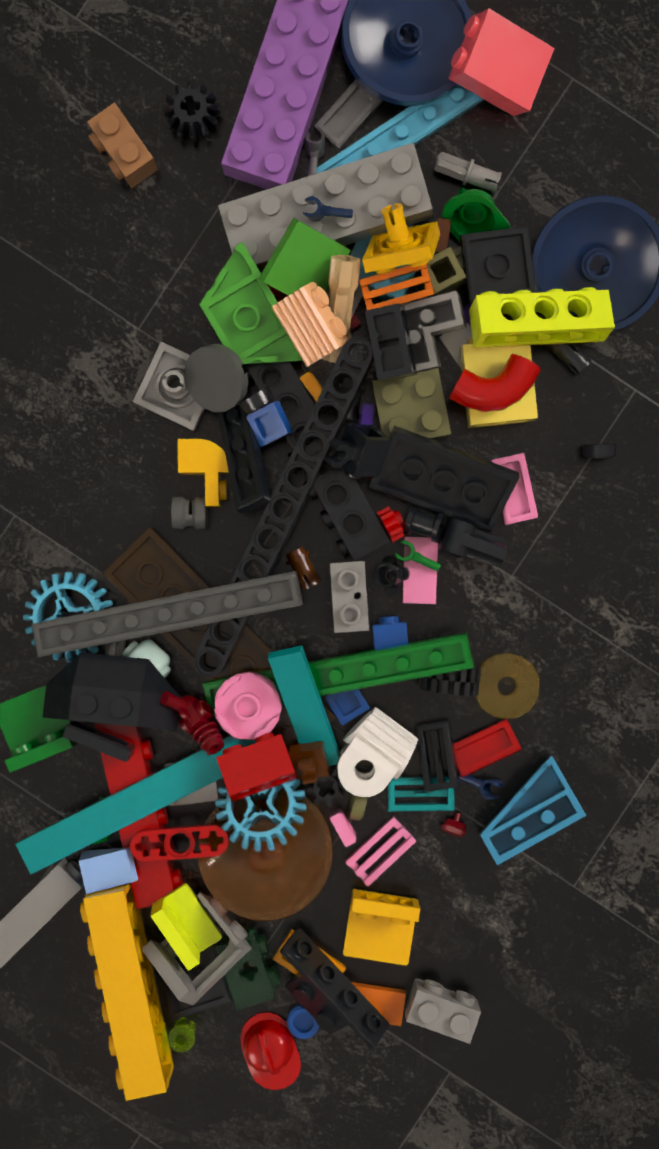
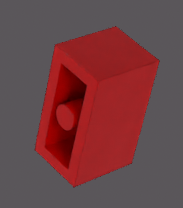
(256, 766)

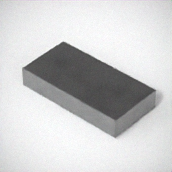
(347, 115)

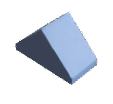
(107, 868)

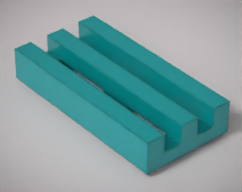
(420, 806)

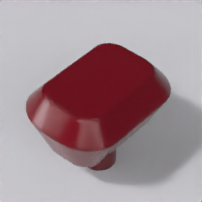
(454, 827)

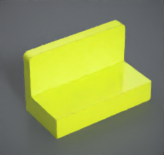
(185, 924)

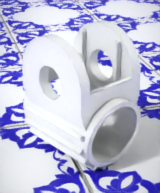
(380, 742)

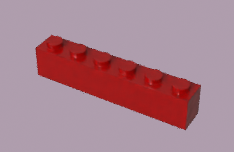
(154, 877)

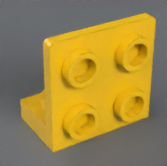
(380, 927)

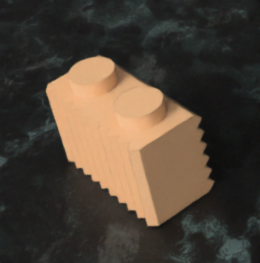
(311, 323)

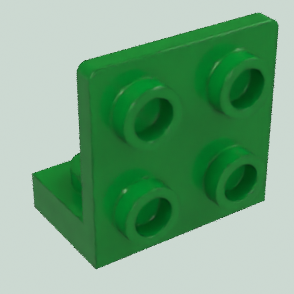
(28, 733)

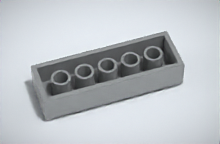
(359, 185)

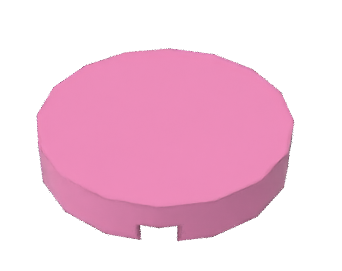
(248, 705)

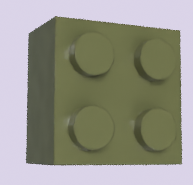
(412, 404)

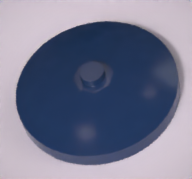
(403, 47)
(601, 246)

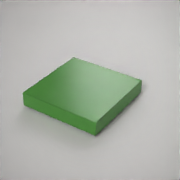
(301, 259)

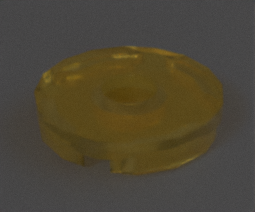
(525, 691)

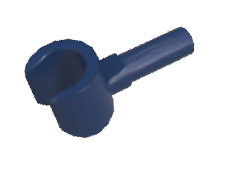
(323, 210)
(484, 786)

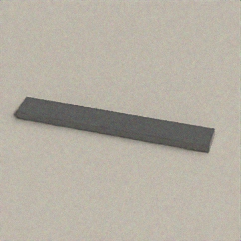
(167, 614)

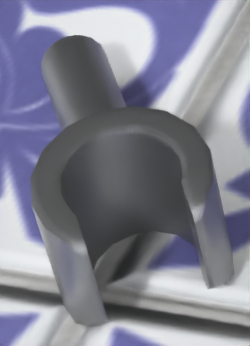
(314, 151)

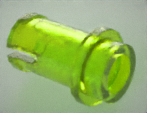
(185, 1029)

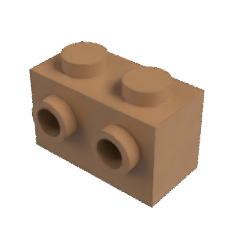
(127, 152)

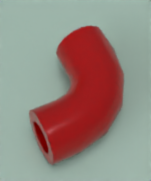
(496, 392)

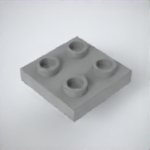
(166, 390)

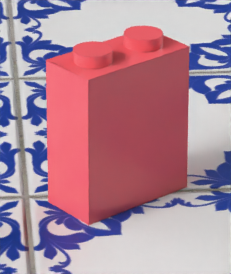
(500, 62)

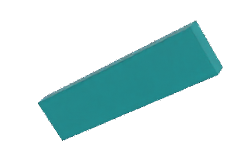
(303, 699)

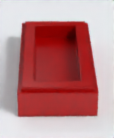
(485, 748)

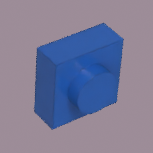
(269, 423)
(347, 705)

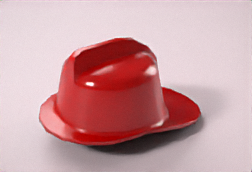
(270, 1051)

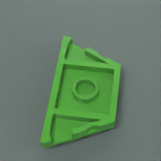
(243, 315)

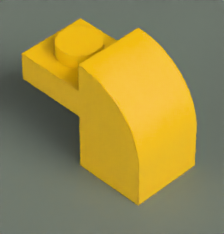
(206, 459)

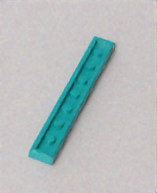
(122, 808)

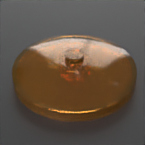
(269, 882)

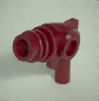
(196, 720)

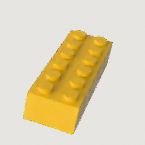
(129, 992)

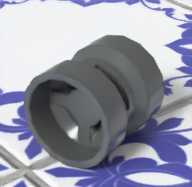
(182, 516)

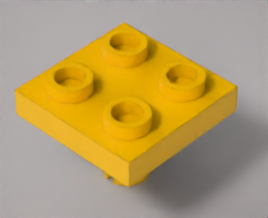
(400, 244)

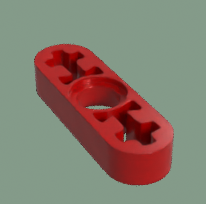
(154, 836)

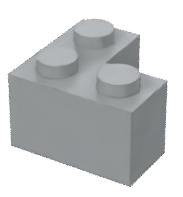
(431, 318)

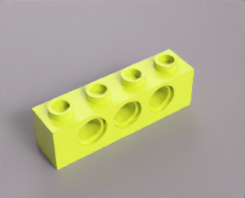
(559, 327)

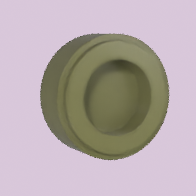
(356, 807)

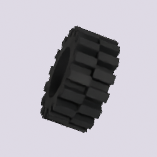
(456, 683)

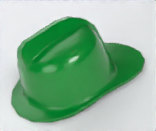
(473, 213)

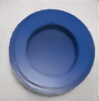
(301, 1022)

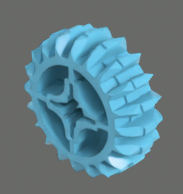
(63, 601)
(251, 817)

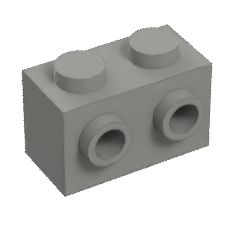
(442, 1010)

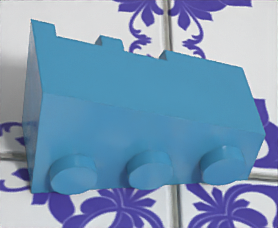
(533, 813)

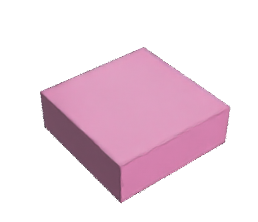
(343, 826)

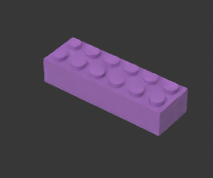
(284, 91)

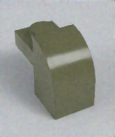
(446, 271)

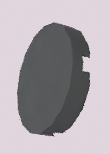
(216, 377)

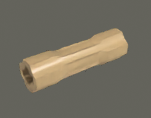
(342, 283)

